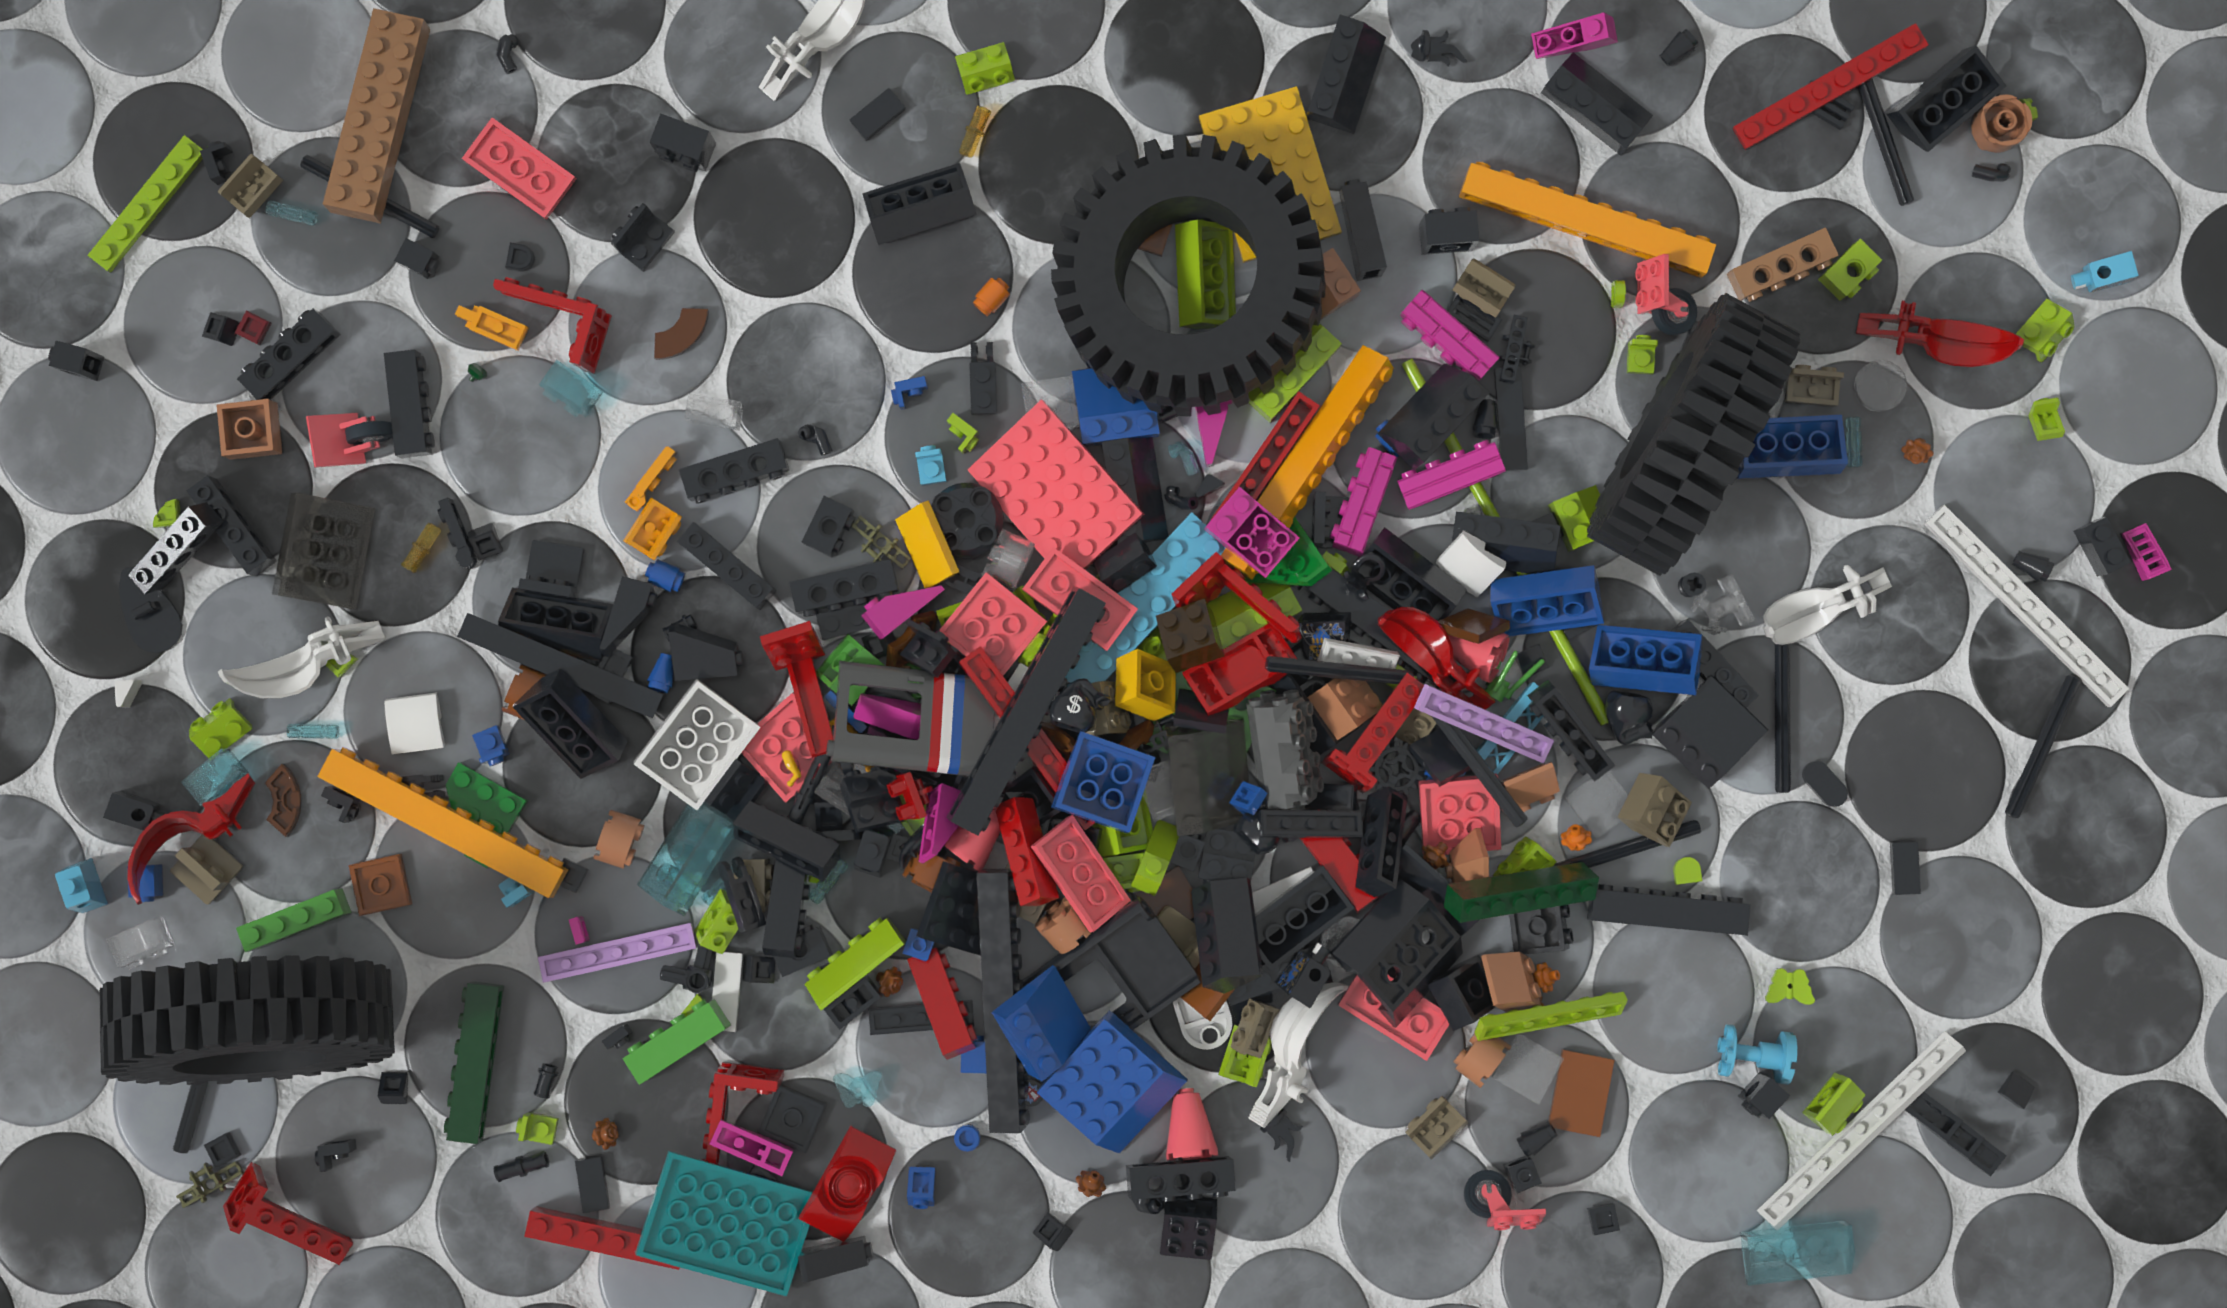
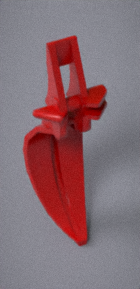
(1944, 339)
(1431, 649)
(211, 823)

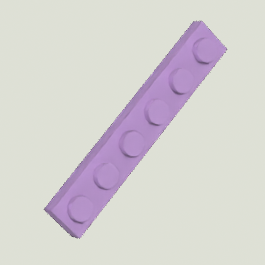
(1484, 723)
(617, 952)

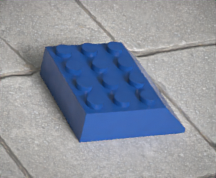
(1111, 1084)

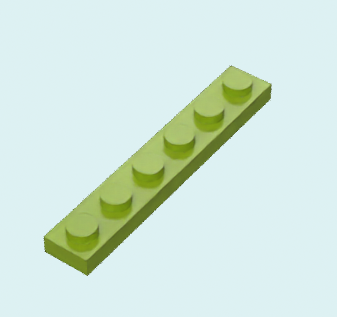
(146, 204)
(1550, 1016)

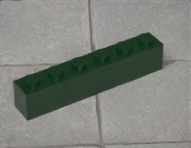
(1521, 892)
(474, 1062)

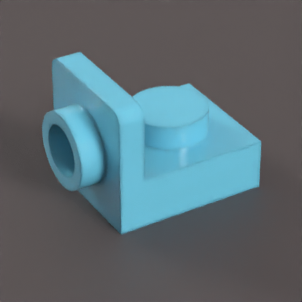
(930, 465)
(513, 892)

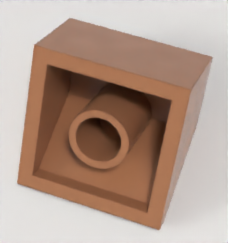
(1339, 284)
(1533, 785)
(1511, 981)

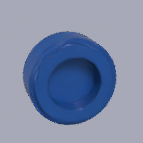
(967, 1137)

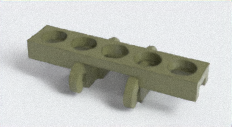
(883, 550)
(196, 1190)

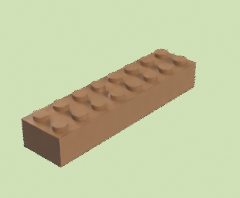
(376, 116)

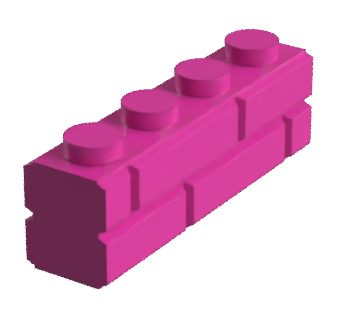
(1448, 336)
(1451, 476)
(1364, 502)

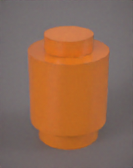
(991, 296)

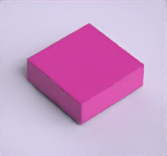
(579, 930)

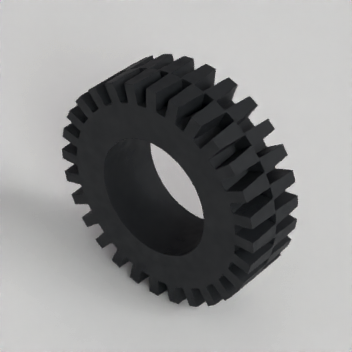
(1173, 189)
(1694, 434)
(246, 1020)

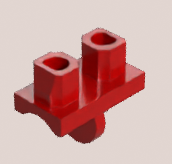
(913, 793)

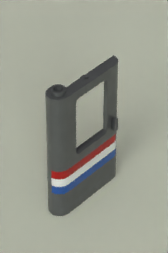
(953, 721)

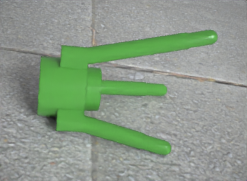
(1499, 687)

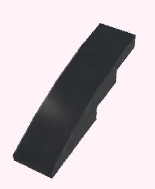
(1956, 1133)

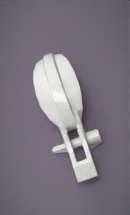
(821, 30)
(1812, 609)
(300, 669)
(1288, 1037)

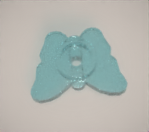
(847, 1087)

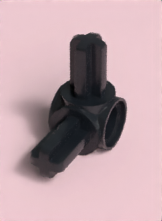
(685, 976)

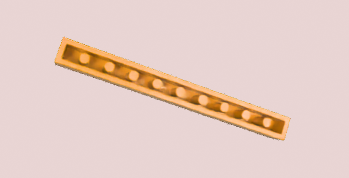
(1585, 219)
(1321, 442)
(442, 822)

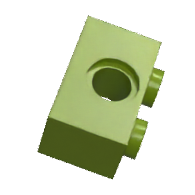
(1839, 281)

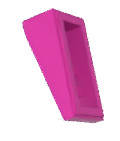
(2153, 547)

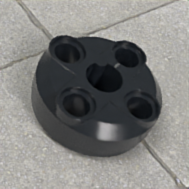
(969, 520)

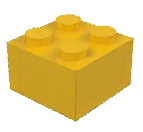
(1145, 685)

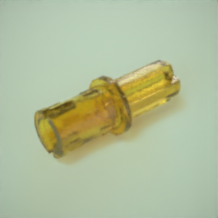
(974, 131)
(421, 547)

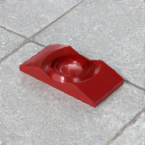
(1240, 672)
(848, 1184)

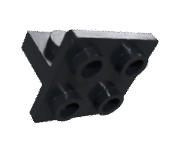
(930, 650)

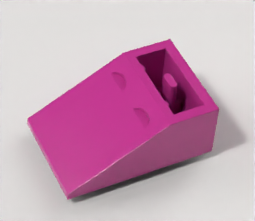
(1251, 532)

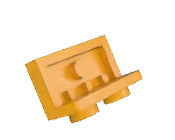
(653, 529)

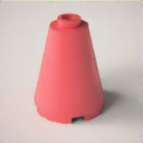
(1482, 655)
(972, 847)
(1189, 1128)

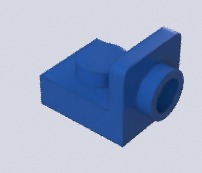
(913, 387)
(491, 746)
(1248, 798)
(917, 947)
(921, 1187)

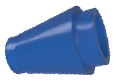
(662, 674)

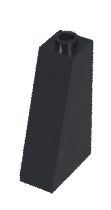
(1362, 230)

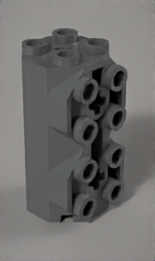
(1281, 748)

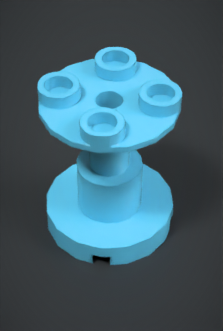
(1766, 1055)

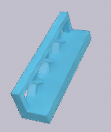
(1512, 714)

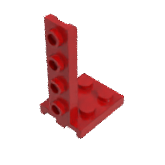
(590, 328)
(1214, 575)
(795, 650)
(1355, 764)
(738, 1078)
(249, 1207)

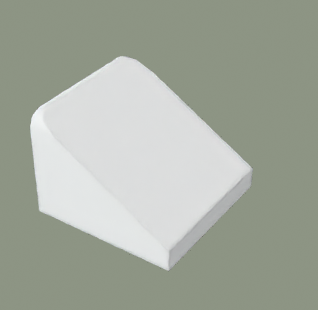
(126, 691)

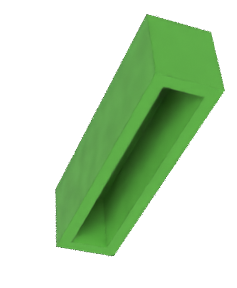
(293, 920)
(677, 1041)

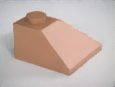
(1468, 859)

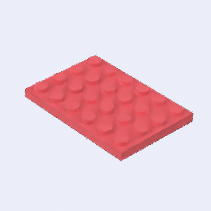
(1055, 488)

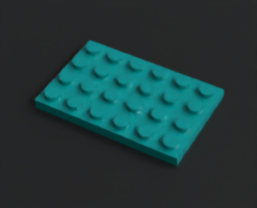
(725, 1224)

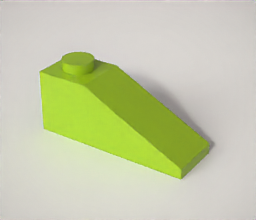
(1156, 858)

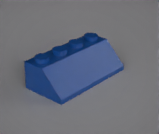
(1797, 448)
(1548, 600)
(1646, 659)

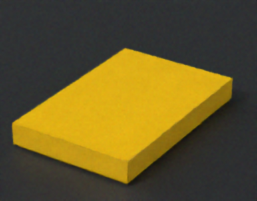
(927, 545)

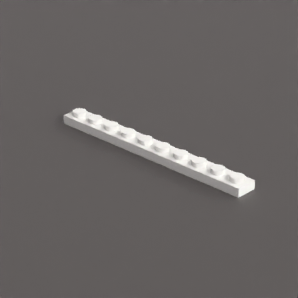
(2026, 606)
(1861, 1130)

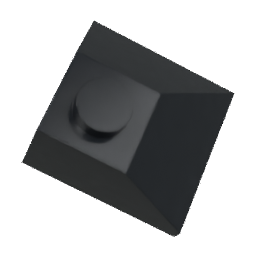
(1033, 785)

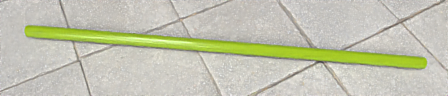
(1489, 509)

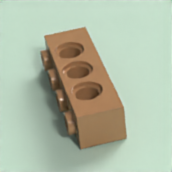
(1817, 244)

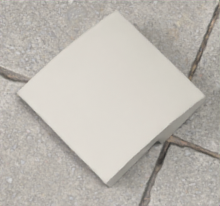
(1470, 563)
(414, 723)

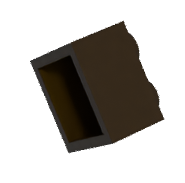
(1190, 635)

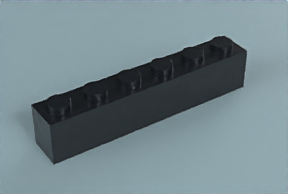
(1670, 911)

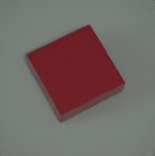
(253, 328)

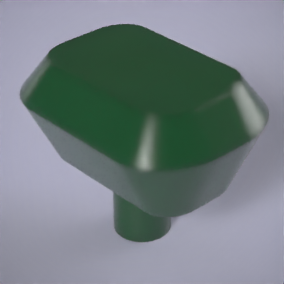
(476, 372)

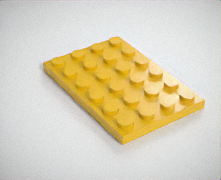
(1280, 132)

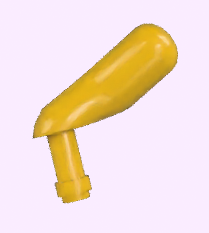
(792, 766)

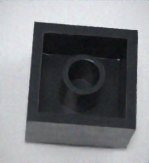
(682, 143)
(1449, 231)
(1463, 993)

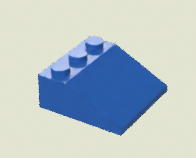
(1108, 416)
(1103, 782)
(1042, 1024)

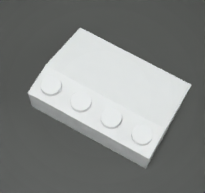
(696, 744)

